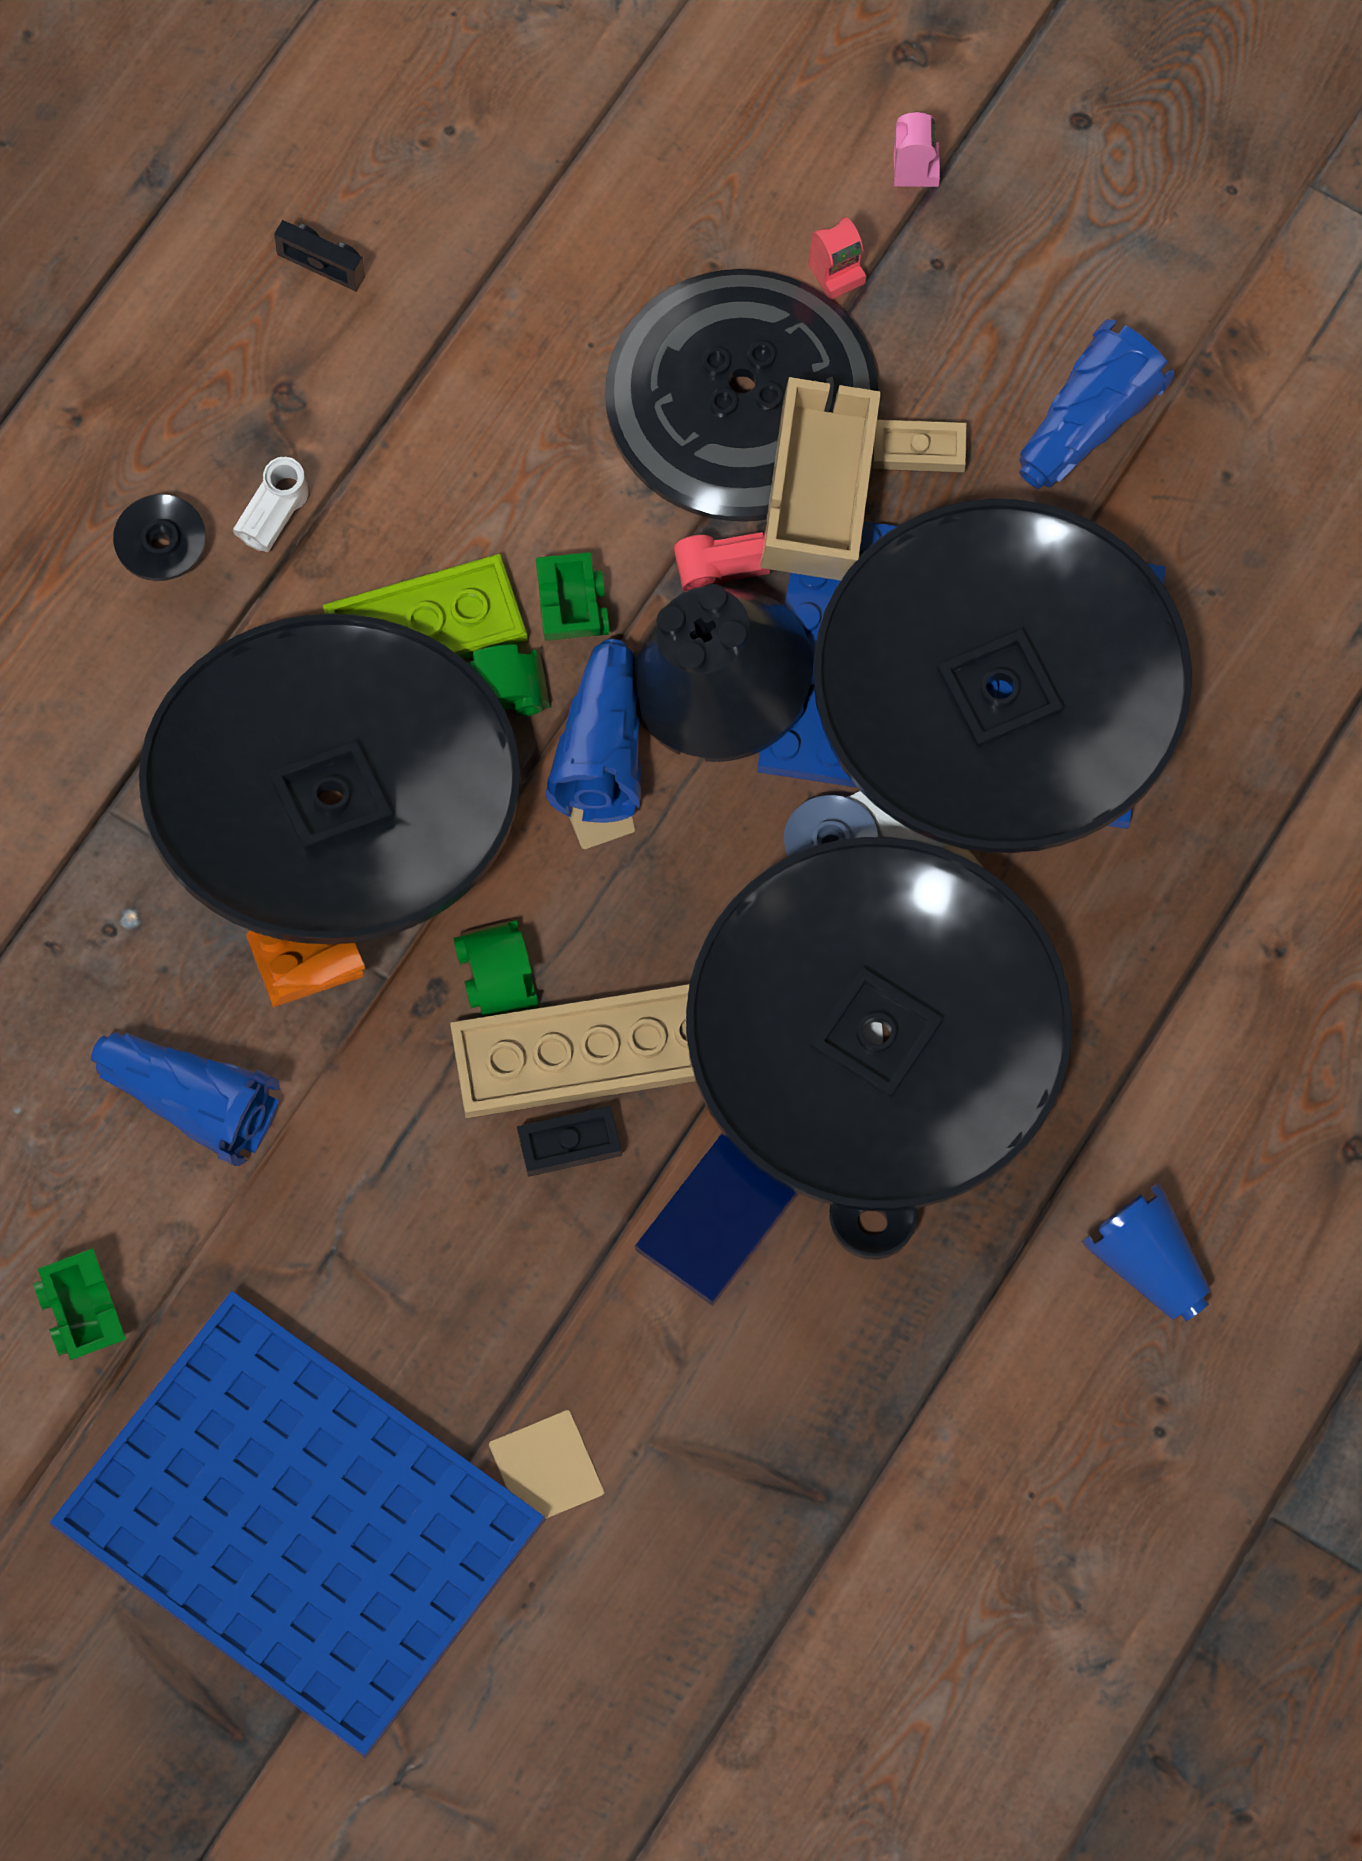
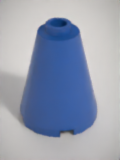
(1153, 1255)

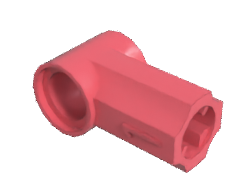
(713, 561)

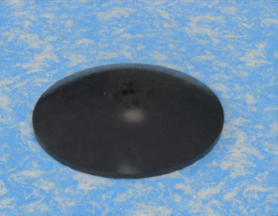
(1016, 600)
(357, 713)
(895, 941)

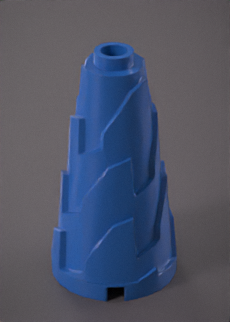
(1104, 389)
(598, 752)
(204, 1099)

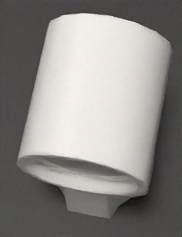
(272, 507)

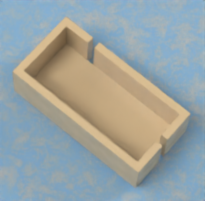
(820, 480)

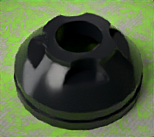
(896, 1235)

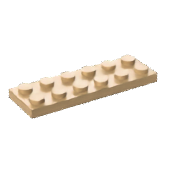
(572, 1051)

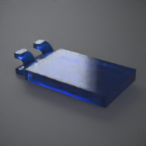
(715, 1221)

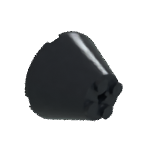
(722, 673)

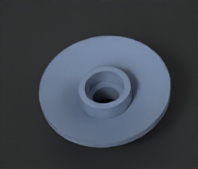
(826, 820)

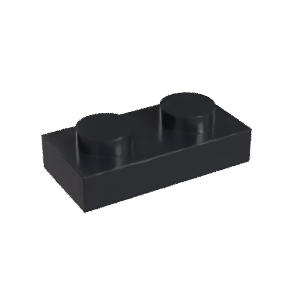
(306, 248)
(569, 1141)

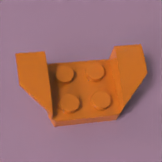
(302, 969)

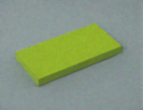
(457, 606)

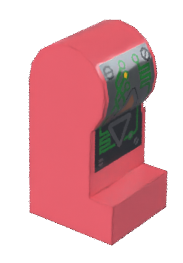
(836, 258)

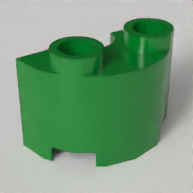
(569, 597)
(514, 678)
(498, 969)
(79, 1304)

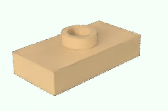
(919, 446)

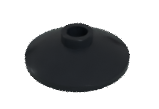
(156, 519)

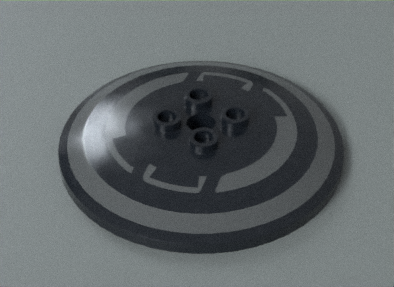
(673, 374)

